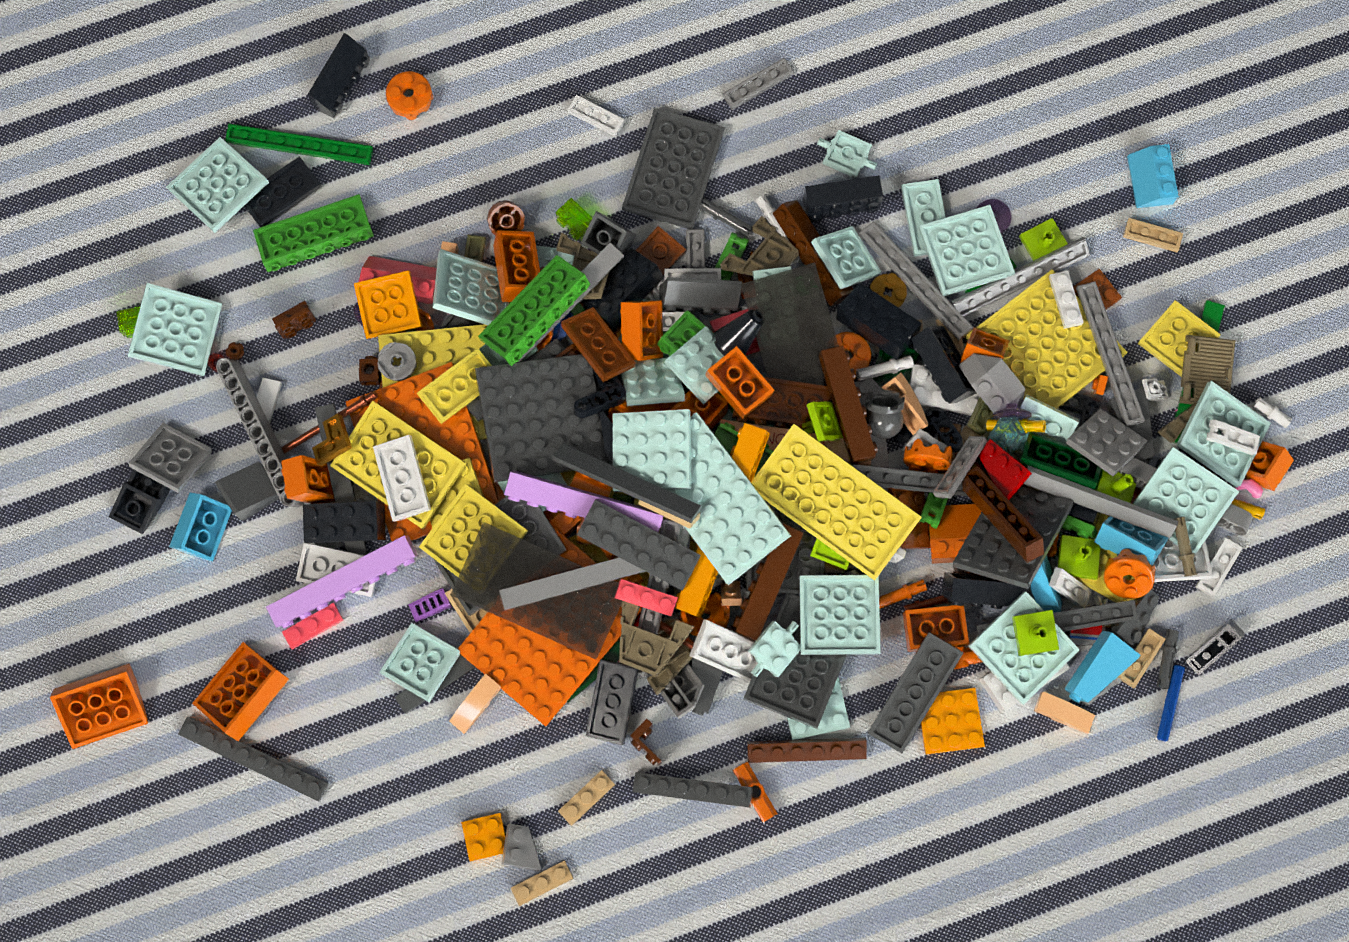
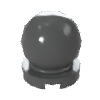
(885, 413)

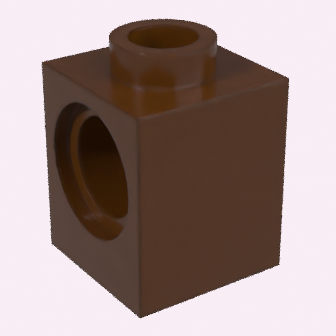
(369, 379)

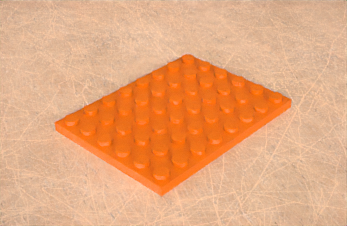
(455, 435)
(530, 666)

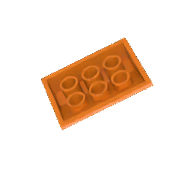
(952, 531)
(240, 691)
(99, 706)

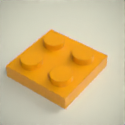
(484, 836)

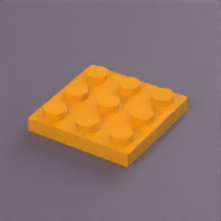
(388, 304)
(953, 723)

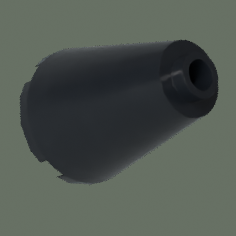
(739, 332)

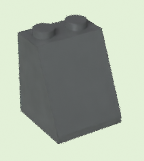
(603, 231)
(247, 490)

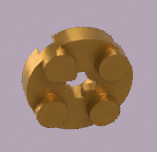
(893, 283)

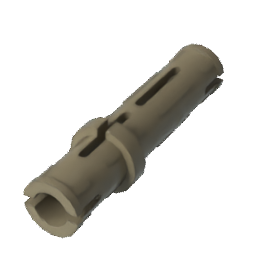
(1185, 550)

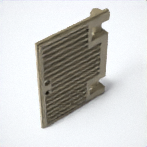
(1206, 365)

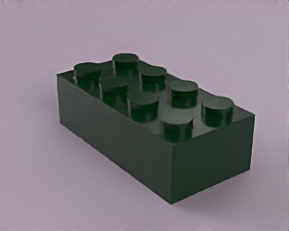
(1059, 460)

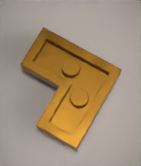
(336, 442)

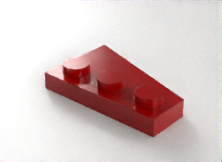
(1003, 469)

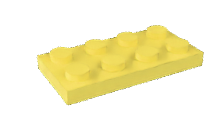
(454, 387)

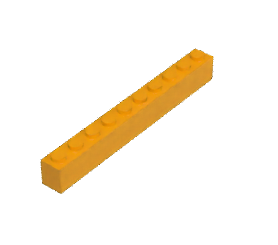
(747, 456)

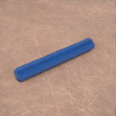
(1170, 703)

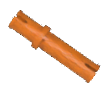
(906, 591)

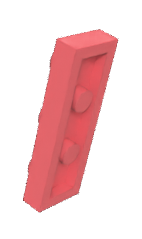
(645, 597)
(312, 626)

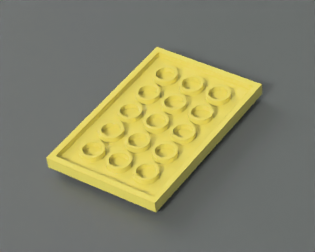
(379, 426)

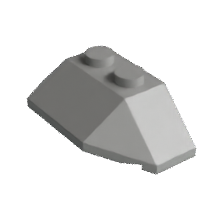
(993, 381)
(683, 691)

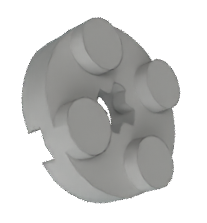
(397, 350)

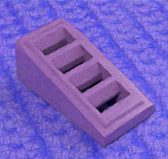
(439, 608)

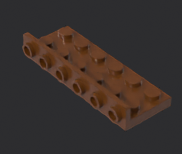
(787, 404)

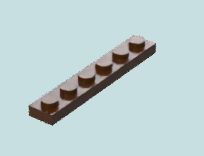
(807, 750)

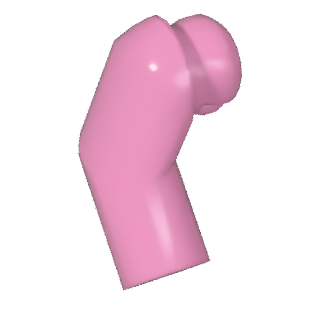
(1252, 486)

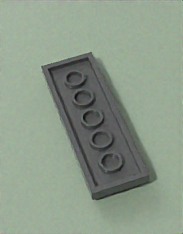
(638, 545)
(915, 692)

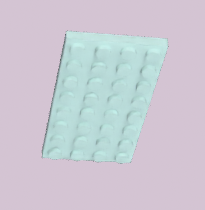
(734, 519)

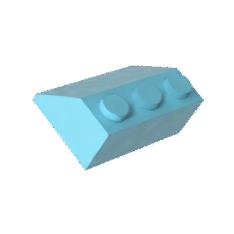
(1153, 176)
(201, 526)
(1120, 535)

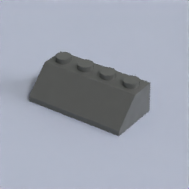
(700, 295)

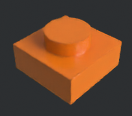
(1099, 385)

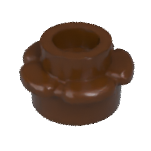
(238, 354)

